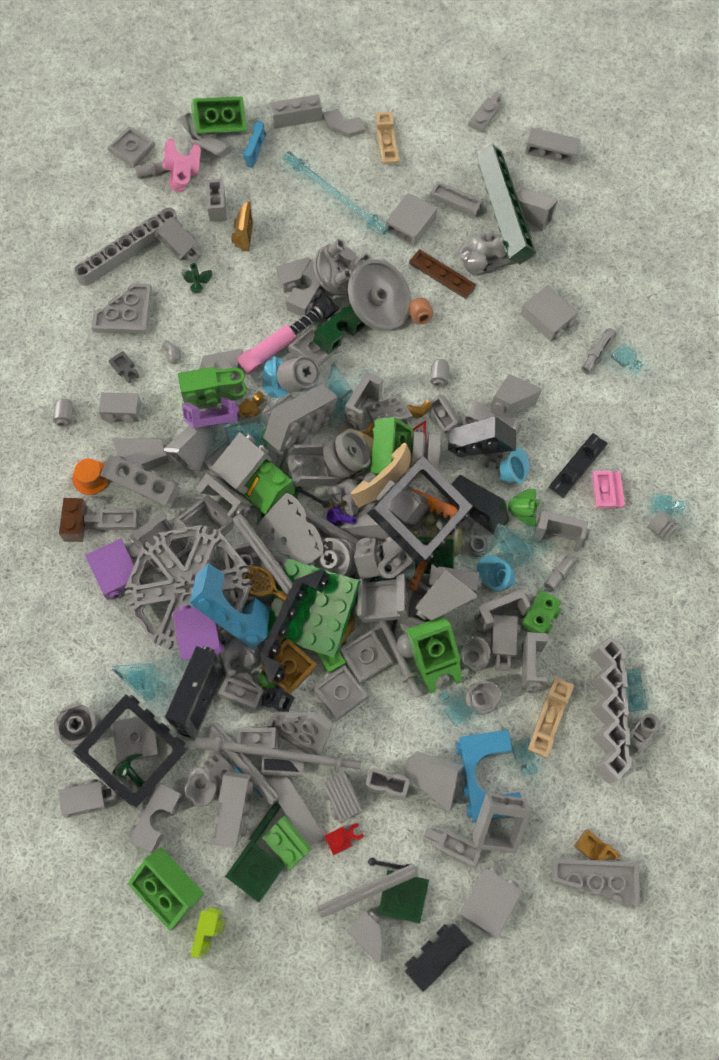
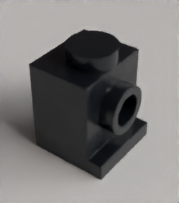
(272, 698)

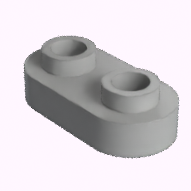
(395, 562)

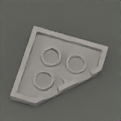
(125, 312)
(303, 730)

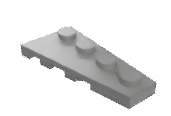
(605, 878)

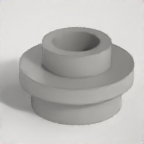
(477, 540)

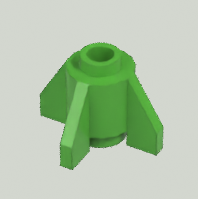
(524, 506)

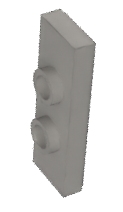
(456, 198)

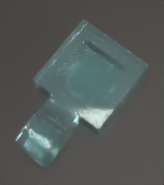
(626, 356)
(665, 503)
(456, 709)

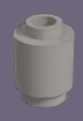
(439, 373)
(63, 412)

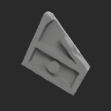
(222, 360)
(241, 688)

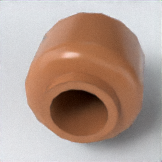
(420, 311)

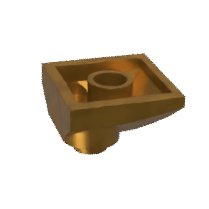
(243, 227)
(298, 666)

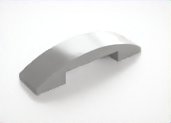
(295, 808)

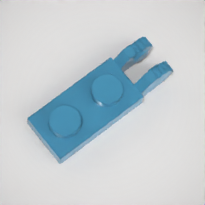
(255, 144)

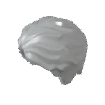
(475, 654)
(483, 697)
(201, 786)

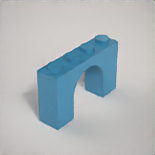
(209, 599)
(472, 750)

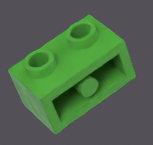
(541, 613)

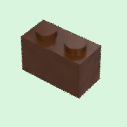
(72, 519)

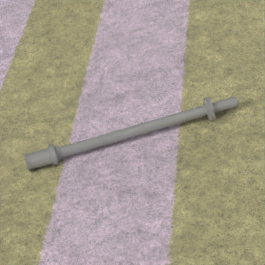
(409, 676)
(217, 745)

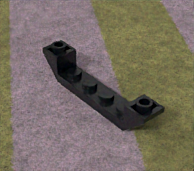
(316, 580)

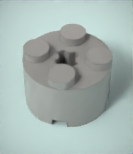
(67, 722)

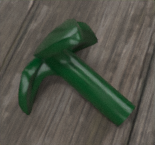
(193, 276)
(124, 769)

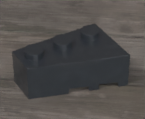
(482, 438)
(486, 506)
(436, 956)

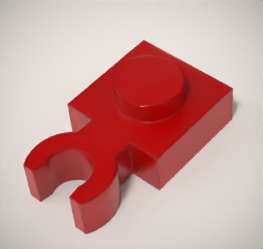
(340, 839)

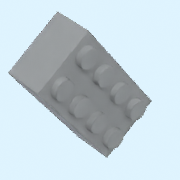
(300, 417)

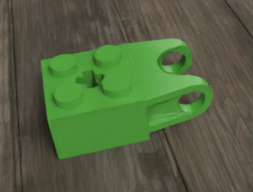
(209, 385)
(435, 651)

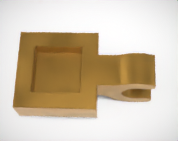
(249, 407)

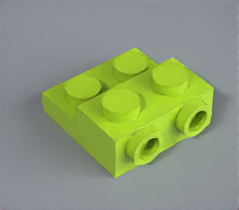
(211, 925)

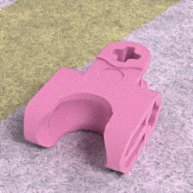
(180, 165)

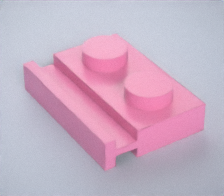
(608, 489)

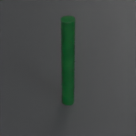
(265, 822)

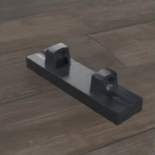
(578, 465)

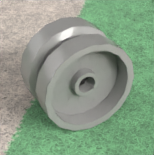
(430, 451)
(347, 454)
(337, 557)

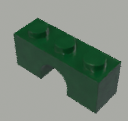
(329, 336)

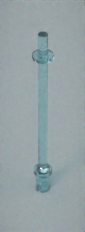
(299, 165)

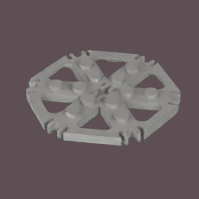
(178, 578)

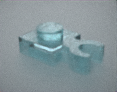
(525, 757)

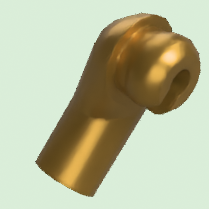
(419, 411)

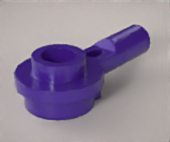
(336, 517)

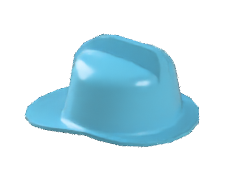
(269, 378)
(515, 467)
(496, 573)

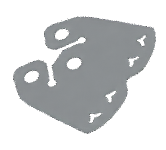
(293, 527)

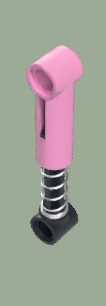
(254, 357)

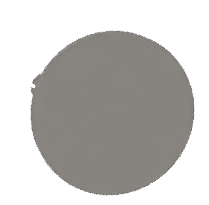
(334, 266)

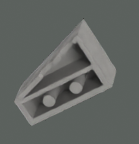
(232, 809)

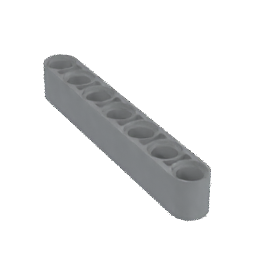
(118, 252)

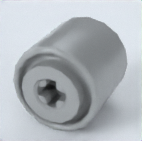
(298, 374)

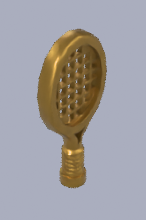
(281, 595)

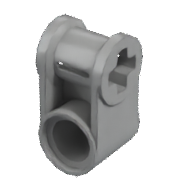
(640, 734)

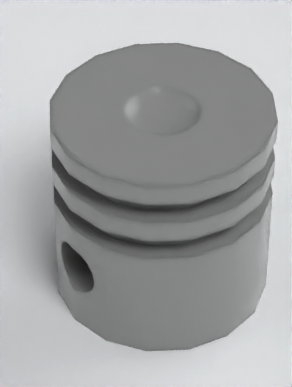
(663, 524)

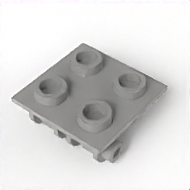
(390, 408)

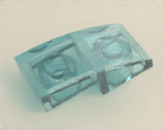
(634, 691)

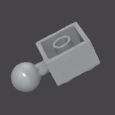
(403, 642)

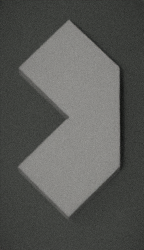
(348, 127)

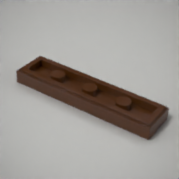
(442, 274)

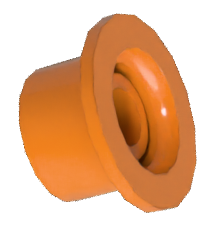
(87, 477)

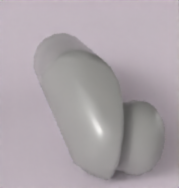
(174, 352)

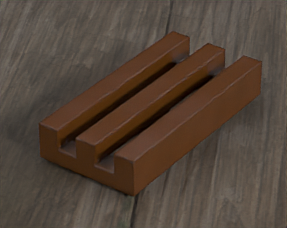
(418, 575)

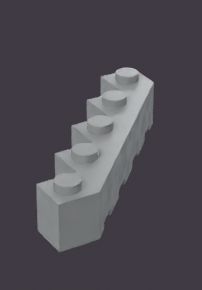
(612, 710)

